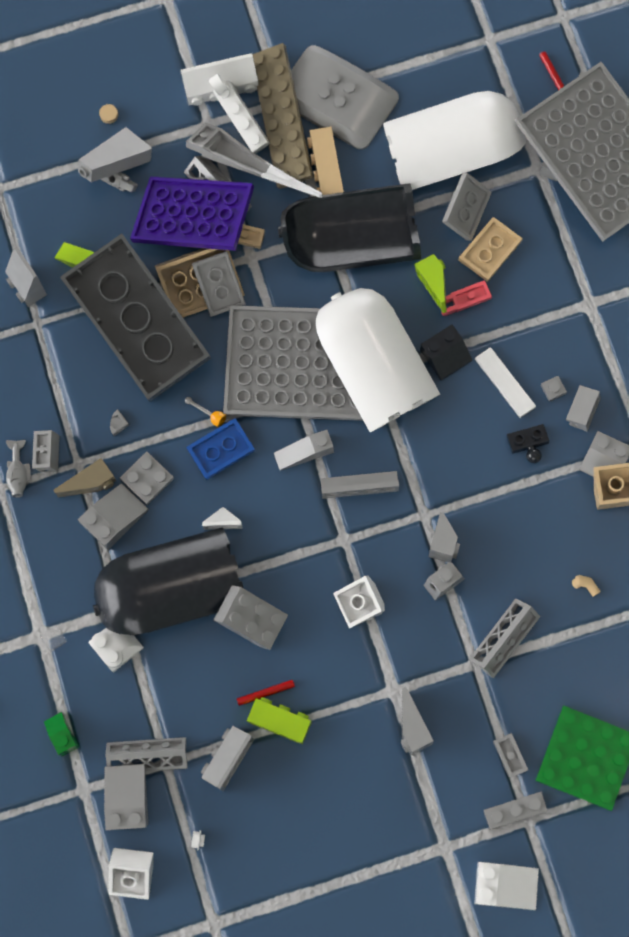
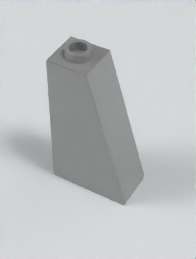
(114, 156)

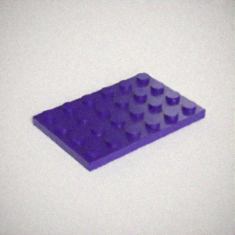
(192, 213)

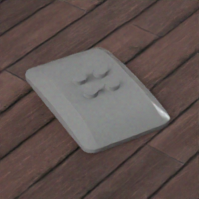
(341, 96)

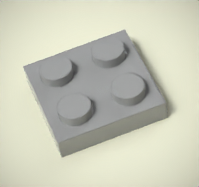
(146, 478)

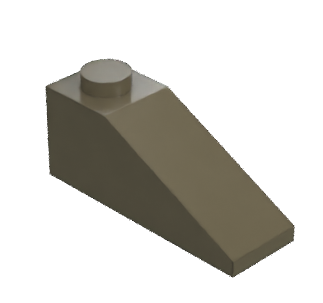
(91, 479)

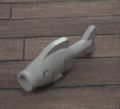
(17, 473)

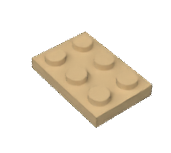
(490, 249)

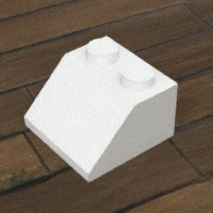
(130, 873)

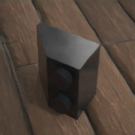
(446, 352)

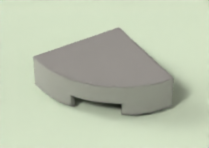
(118, 423)

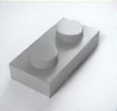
(510, 755)

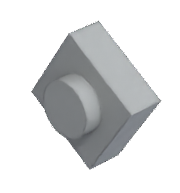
(553, 388)

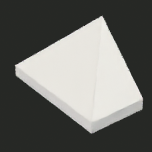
(220, 519)

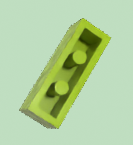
(279, 720)

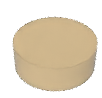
(108, 113)

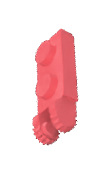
(468, 297)

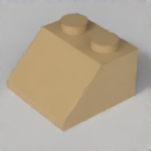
(611, 486)

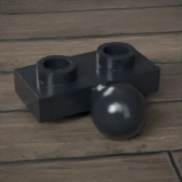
(527, 440)

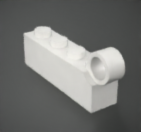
(239, 114)

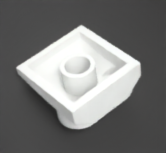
(359, 601)
(115, 648)

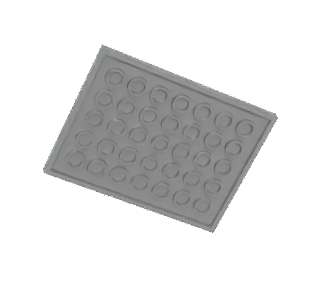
(586, 146)
(281, 367)

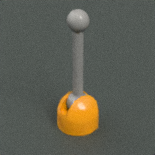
(217, 417)

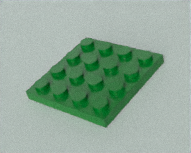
(586, 758)

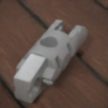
(121, 182)

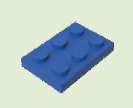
(220, 449)

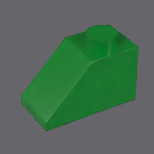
(61, 734)

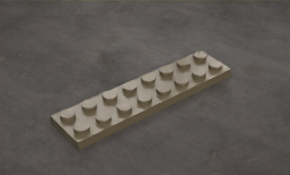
(281, 113)

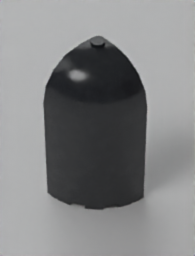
(351, 229)
(166, 584)

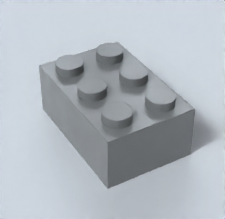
(250, 617)

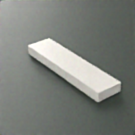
(505, 382)

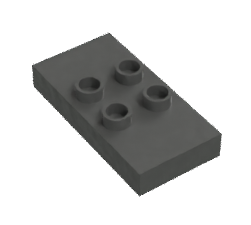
(135, 317)

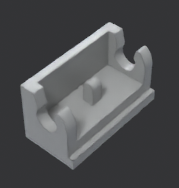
(583, 408)
(45, 451)

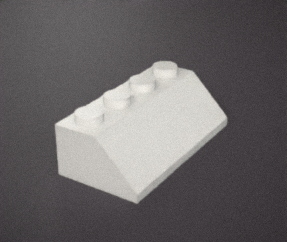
(237, 70)

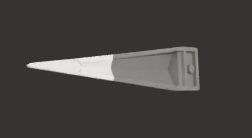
(223, 148)

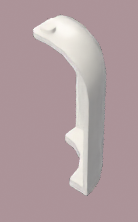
(454, 138)
(373, 356)

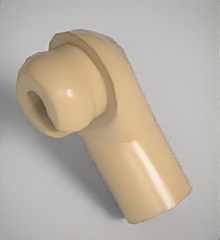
(587, 582)

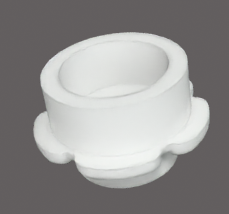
(197, 840)

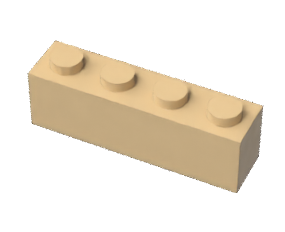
(325, 160)

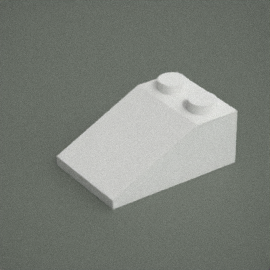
(506, 886)

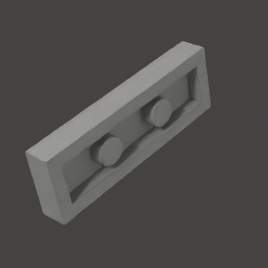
(515, 810)

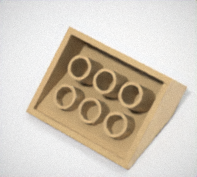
(181, 282)

